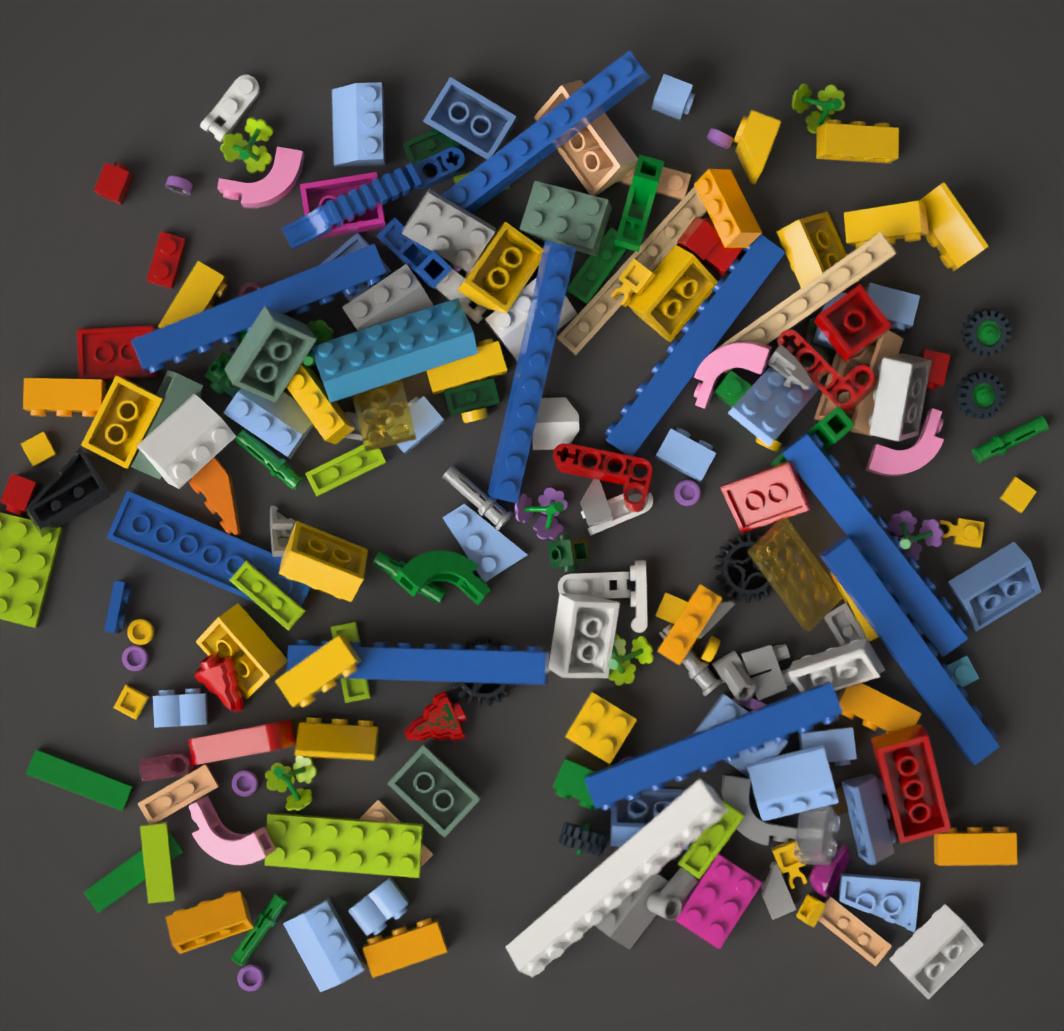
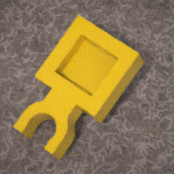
(634, 279)
(965, 532)
(788, 862)

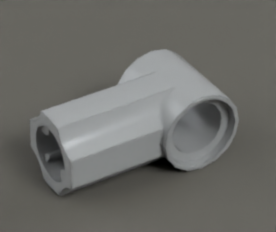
(732, 671)
(668, 901)

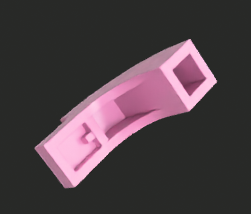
(273, 187)
(741, 354)
(900, 462)
(225, 844)

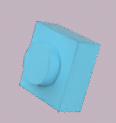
(962, 671)

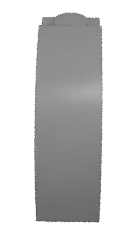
(736, 792)

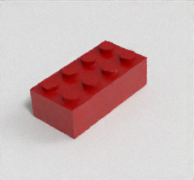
(911, 783)

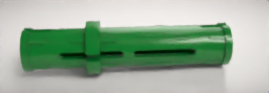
(1001, 443)
(264, 455)
(393, 567)
(265, 921)

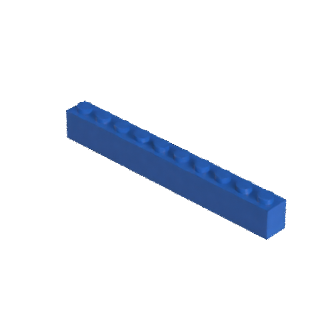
(548, 133)
(239, 314)
(697, 343)
(531, 371)
(860, 523)
(909, 650)
(438, 664)
(712, 745)

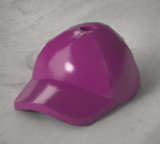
(826, 877)

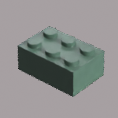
(566, 217)
(270, 354)
(434, 790)

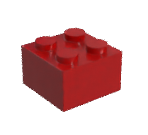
(852, 323)

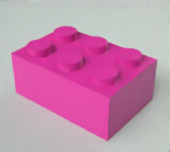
(320, 192)
(718, 900)

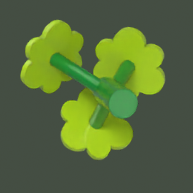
(828, 102)
(237, 148)
(621, 668)
(282, 777)

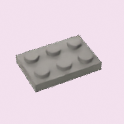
(448, 230)

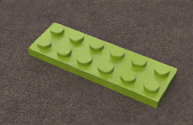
(345, 844)

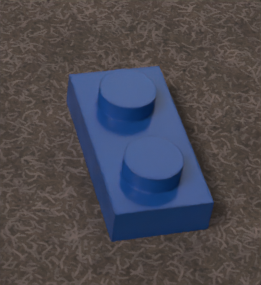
(116, 618)

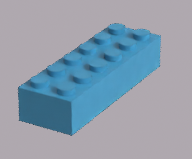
(394, 350)

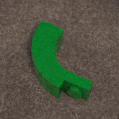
(639, 203)
(829, 429)
(443, 567)

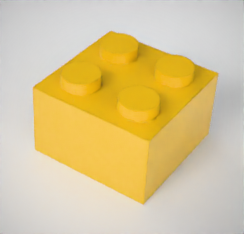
(600, 727)

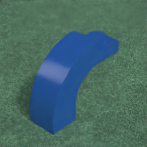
(420, 260)

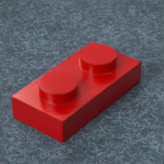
(166, 260)

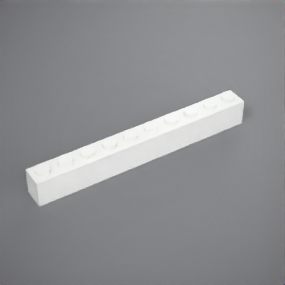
(616, 878)

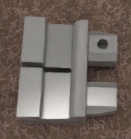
(764, 659)

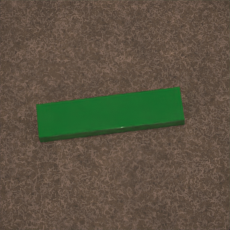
(79, 780)
(124, 878)

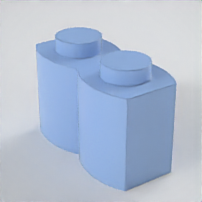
(180, 709)
(379, 906)

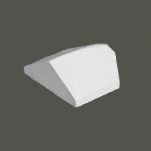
(555, 424)

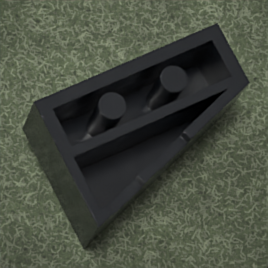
(67, 495)

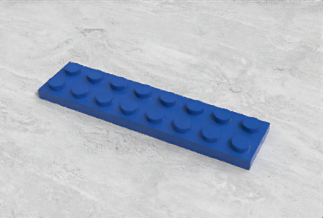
(194, 546)

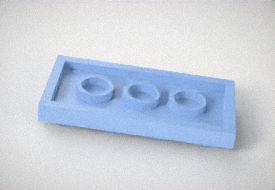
(770, 405)

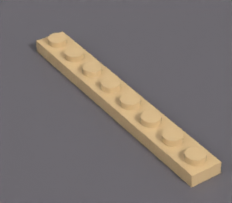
(650, 255)
(817, 292)

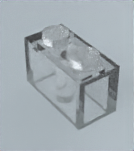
(816, 836)

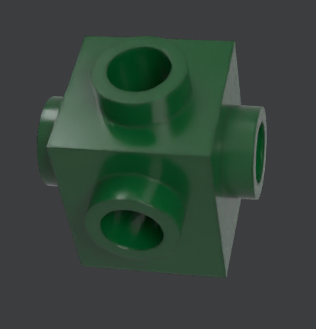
(219, 377)
(564, 555)

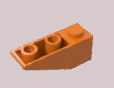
(218, 489)

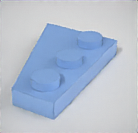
(482, 542)
(883, 896)

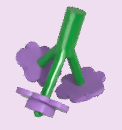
(551, 504)
(904, 524)

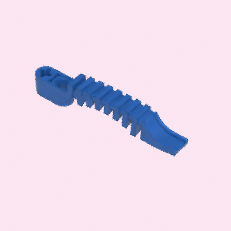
(369, 195)

